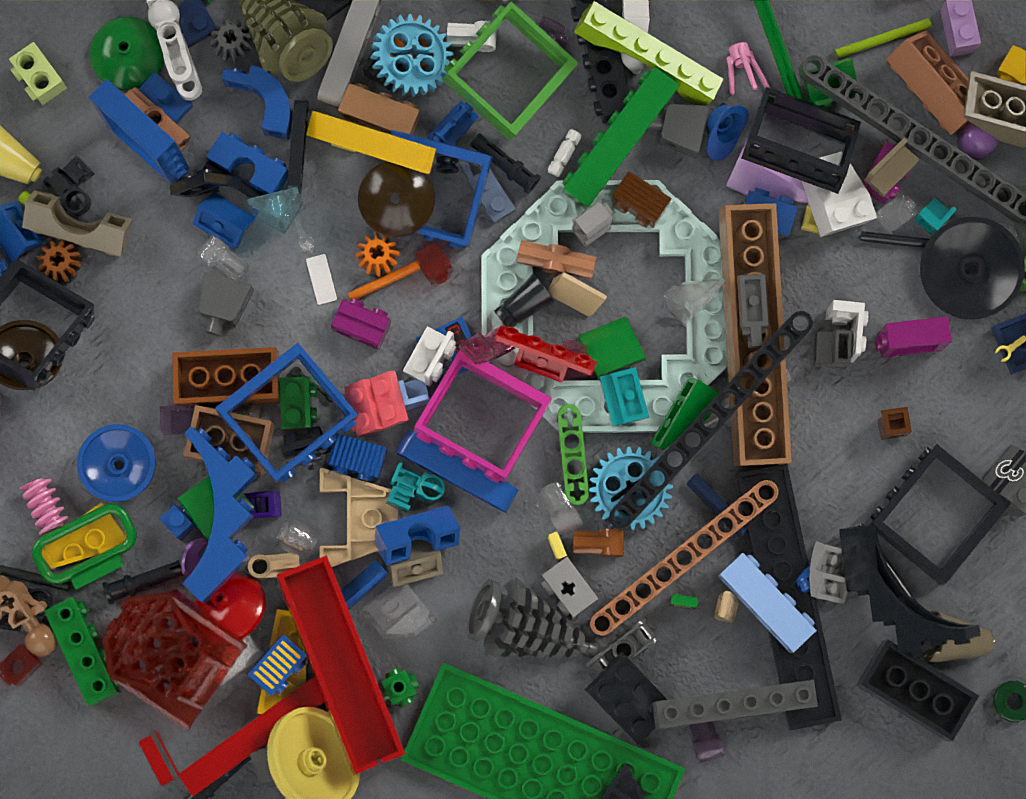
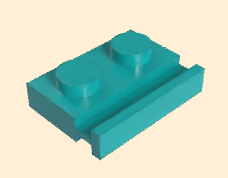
(624, 397)

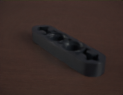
(298, 145)

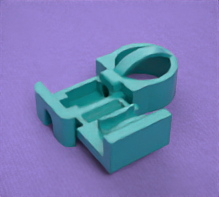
(407, 484)

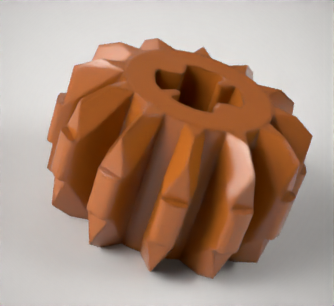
(64, 268)

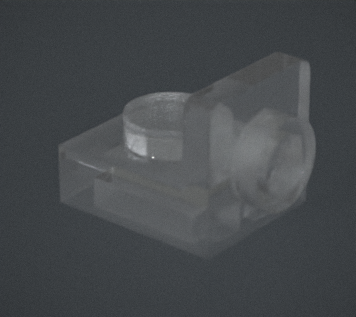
(896, 213)

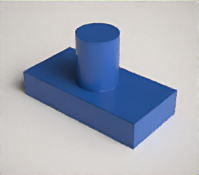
(165, 97)

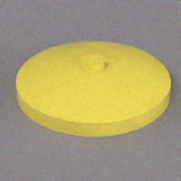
(309, 758)

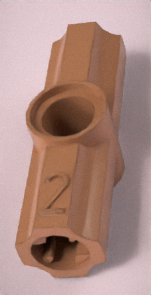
(166, 124)
(556, 259)

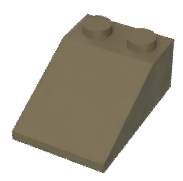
(997, 107)

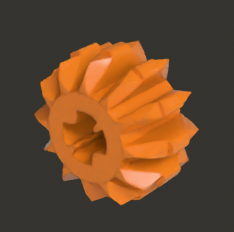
(379, 263)

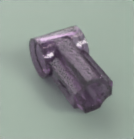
(706, 742)

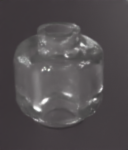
(297, 537)

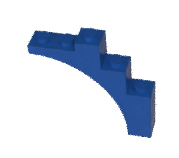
(222, 555)

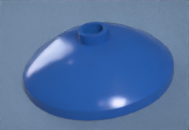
(99, 457)

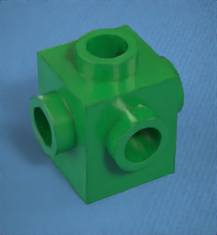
(402, 698)

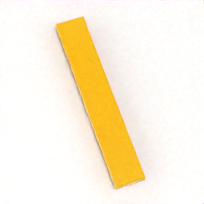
(371, 142)

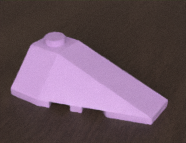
(749, 175)

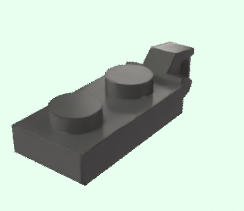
(753, 307)

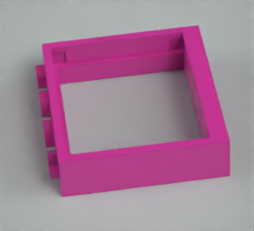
(503, 381)

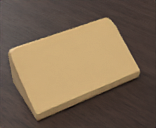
(576, 294)

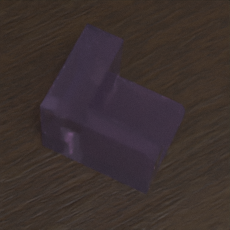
(175, 419)

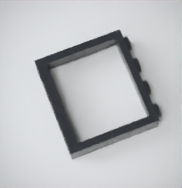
(794, 162)
(21, 272)
(896, 494)

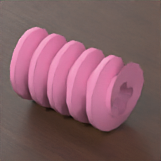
(44, 505)

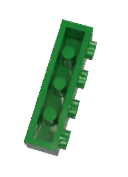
(82, 650)

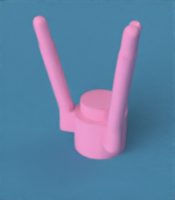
(743, 57)

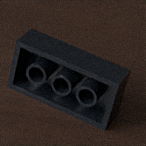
(917, 691)

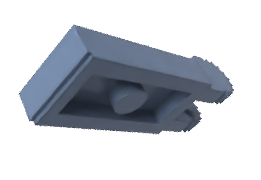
(494, 197)

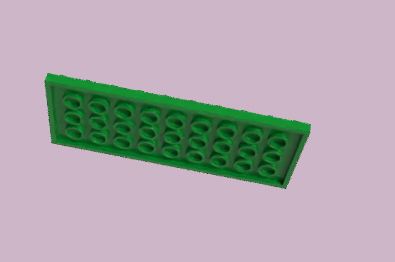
(522, 749)

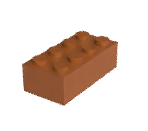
(214, 375)

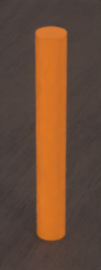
(384, 281)

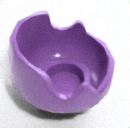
(976, 142)

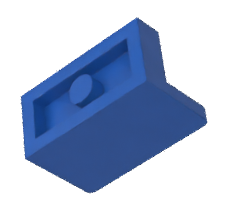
(223, 220)
(14, 238)

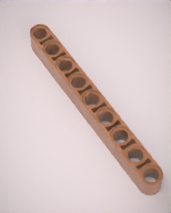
(691, 546)

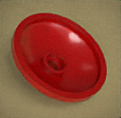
(240, 607)

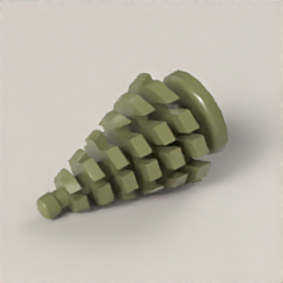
(287, 37)

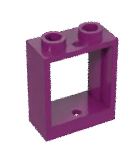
(913, 337)

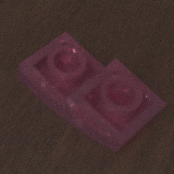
(484, 348)

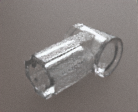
(217, 254)
(562, 514)

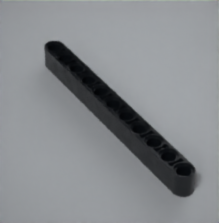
(723, 414)

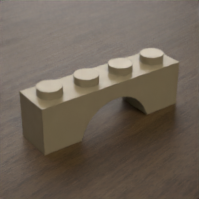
(46, 216)

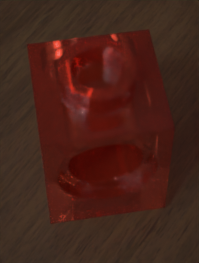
(434, 264)
(30, 662)

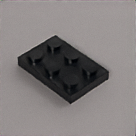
(626, 697)

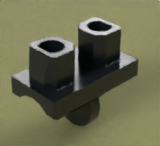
(293, 446)

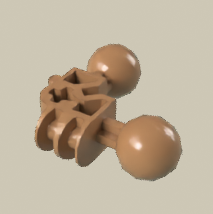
(21, 608)

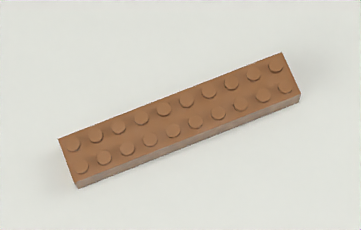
(751, 248)

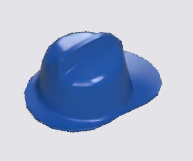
(725, 128)

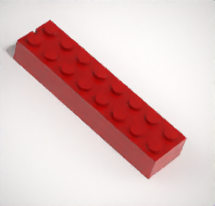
(340, 665)

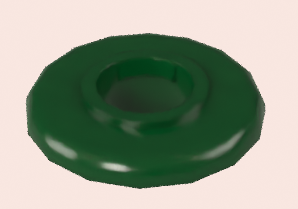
(1000, 701)

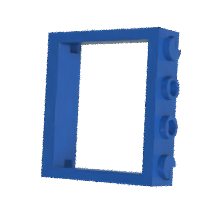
(139, 132)
(434, 234)
(264, 377)

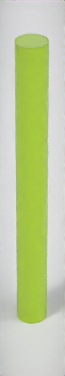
(882, 38)

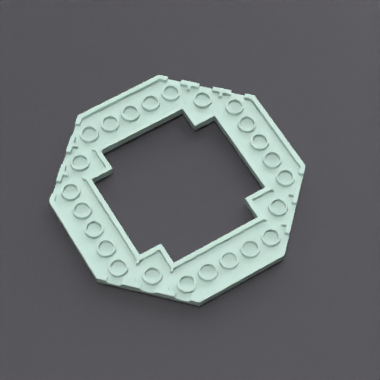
(678, 236)

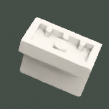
(845, 311)
(429, 355)

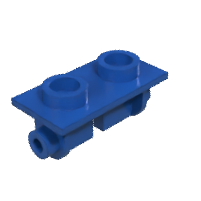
(454, 124)

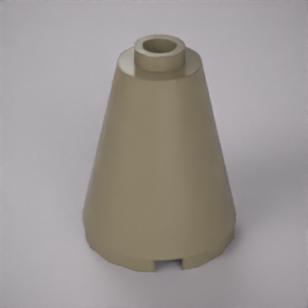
(978, 647)

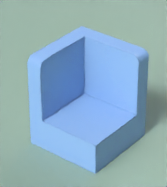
(414, 394)

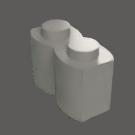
(592, 223)

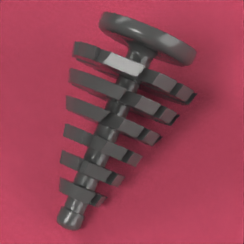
(522, 624)

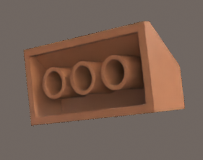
(933, 79)

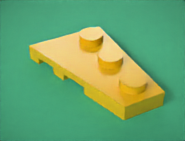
(84, 542)

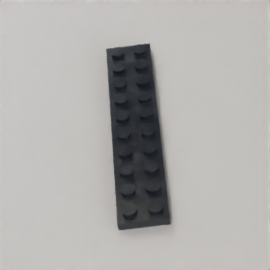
(781, 552)

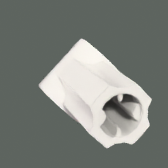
(460, 35)

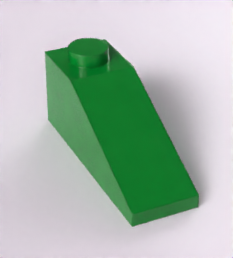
(686, 408)

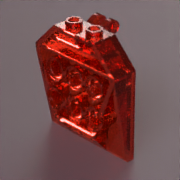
(205, 667)

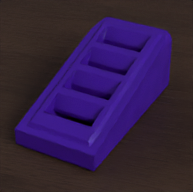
(274, 504)

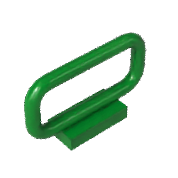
(95, 566)

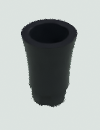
(524, 302)

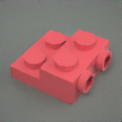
(377, 403)

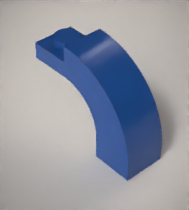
(278, 113)

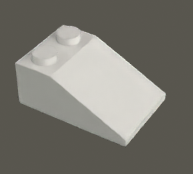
(841, 210)

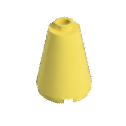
(16, 161)

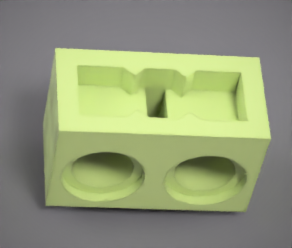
(39, 72)

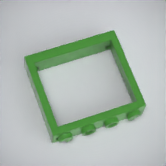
(538, 38)

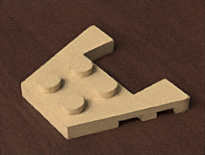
(364, 511)

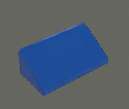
(363, 583)

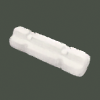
(564, 153)

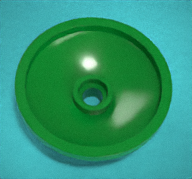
(128, 67)

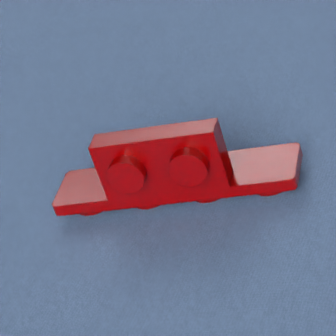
(543, 357)

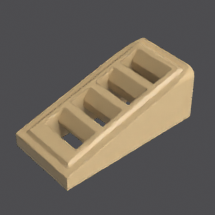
(726, 607)

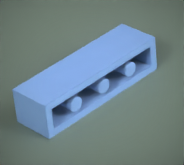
(767, 602)

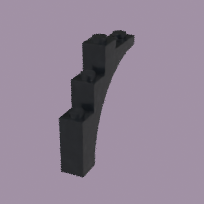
(870, 575)

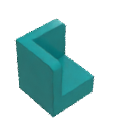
(934, 216)

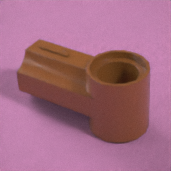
(604, 542)

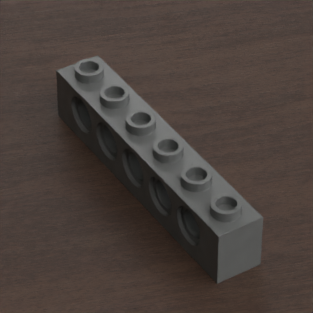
(734, 704)

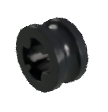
(447, 164)

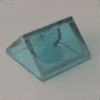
(277, 208)

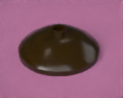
(409, 213)
(26, 342)

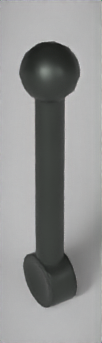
(296, 372)

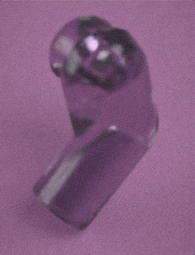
(556, 31)

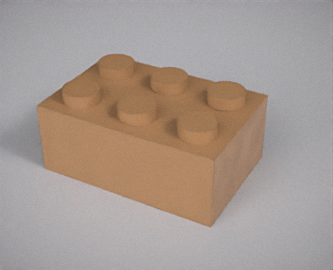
(257, 429)

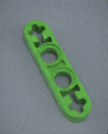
(573, 454)

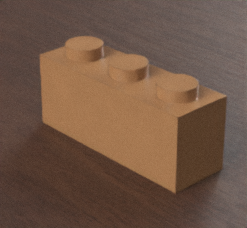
(377, 110)

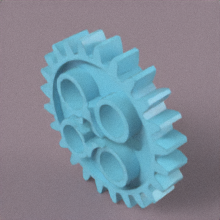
(409, 33)
(617, 469)

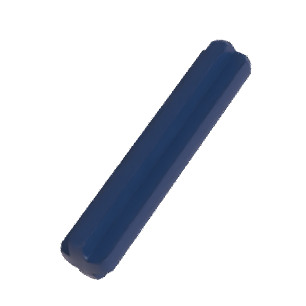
(712, 500)

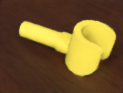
(1011, 347)

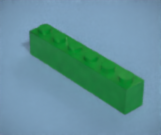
(620, 138)

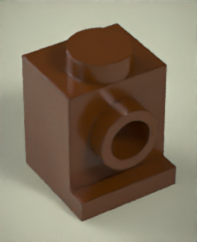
(894, 423)

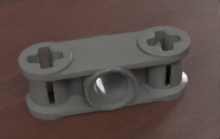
(633, 639)

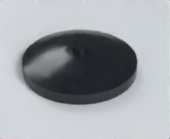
(972, 268)

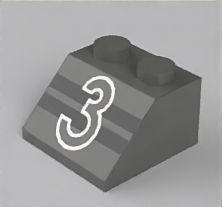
(1009, 479)

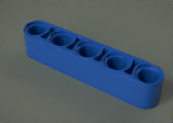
(456, 473)

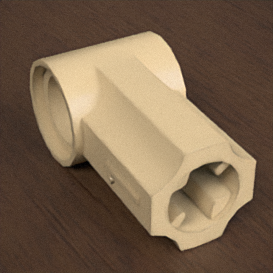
(276, 564)

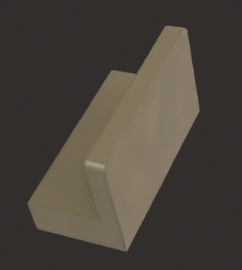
(891, 168)
(422, 564)

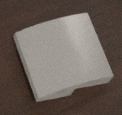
(827, 573)

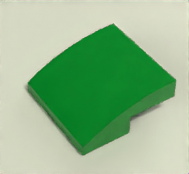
(612, 347)
(200, 505)

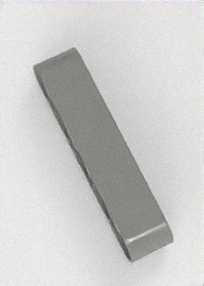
(348, 50)

